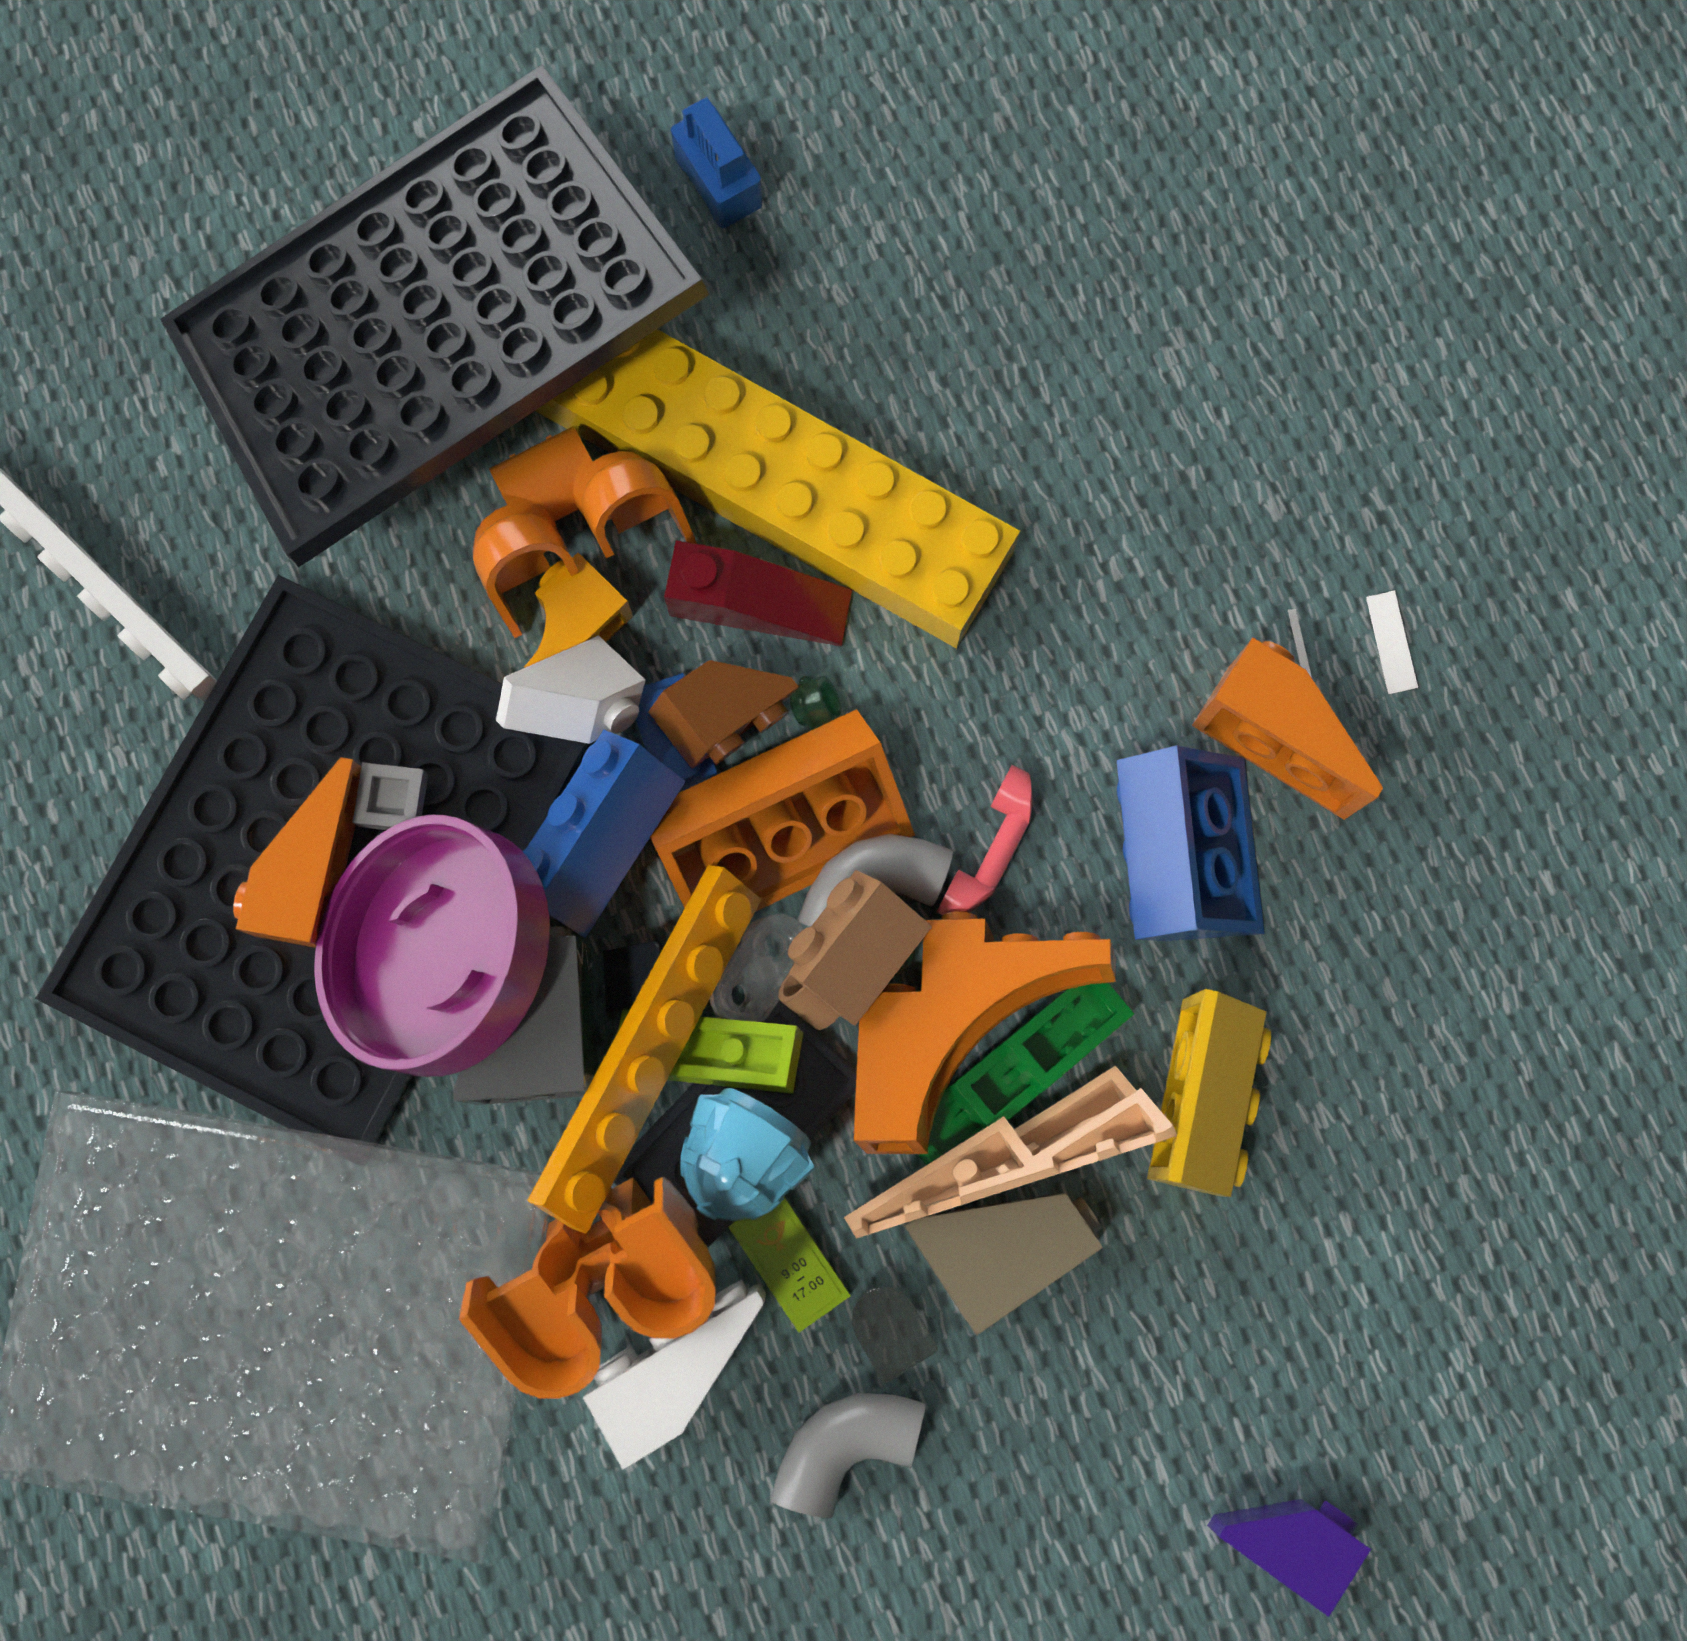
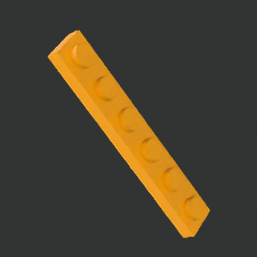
(645, 1050)

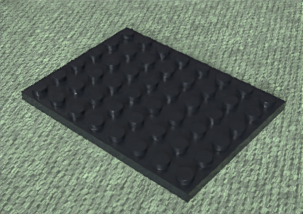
(428, 313)
(160, 938)

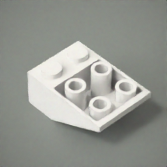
(654, 1395)

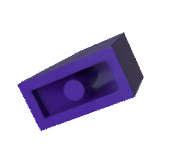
(1298, 1546)

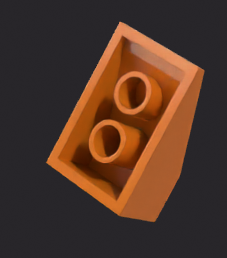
(1285, 726)

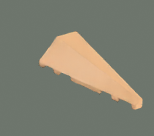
(1076, 1131)

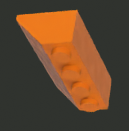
(784, 812)

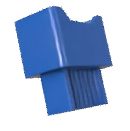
(716, 164)

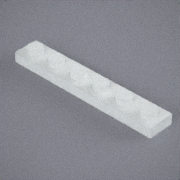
(102, 592)

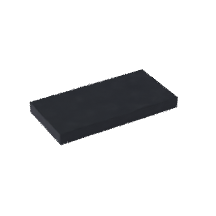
(820, 1089)

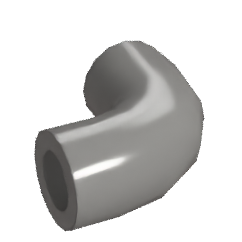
(902, 863)
(839, 1437)

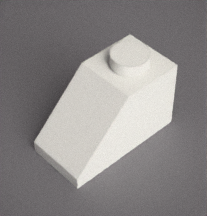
(573, 694)

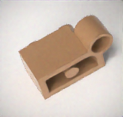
(850, 952)

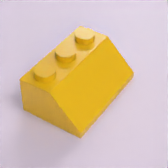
(1211, 1093)

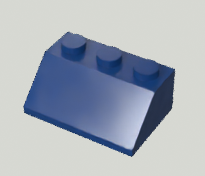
(599, 828)
(1189, 845)

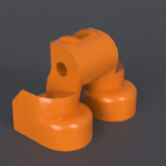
(549, 484)
(653, 1276)

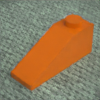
(302, 863)

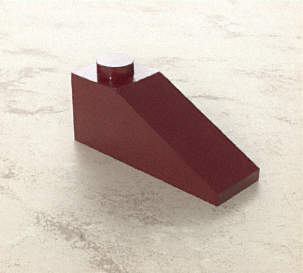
(754, 595)

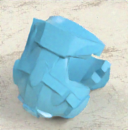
(741, 1157)

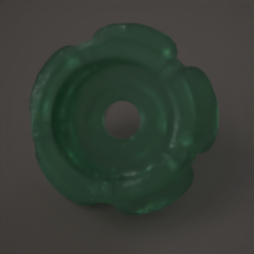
(815, 702)

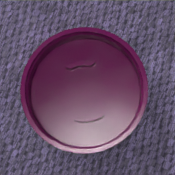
(431, 947)

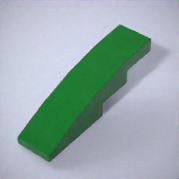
(1026, 1064)

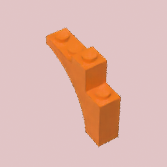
(969, 985)

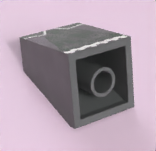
(554, 1044)

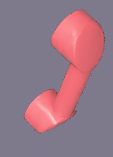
(1014, 801)

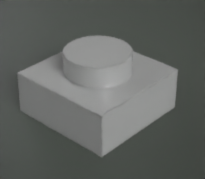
(389, 795)

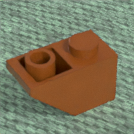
(716, 706)

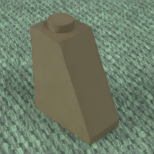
(1005, 1251)

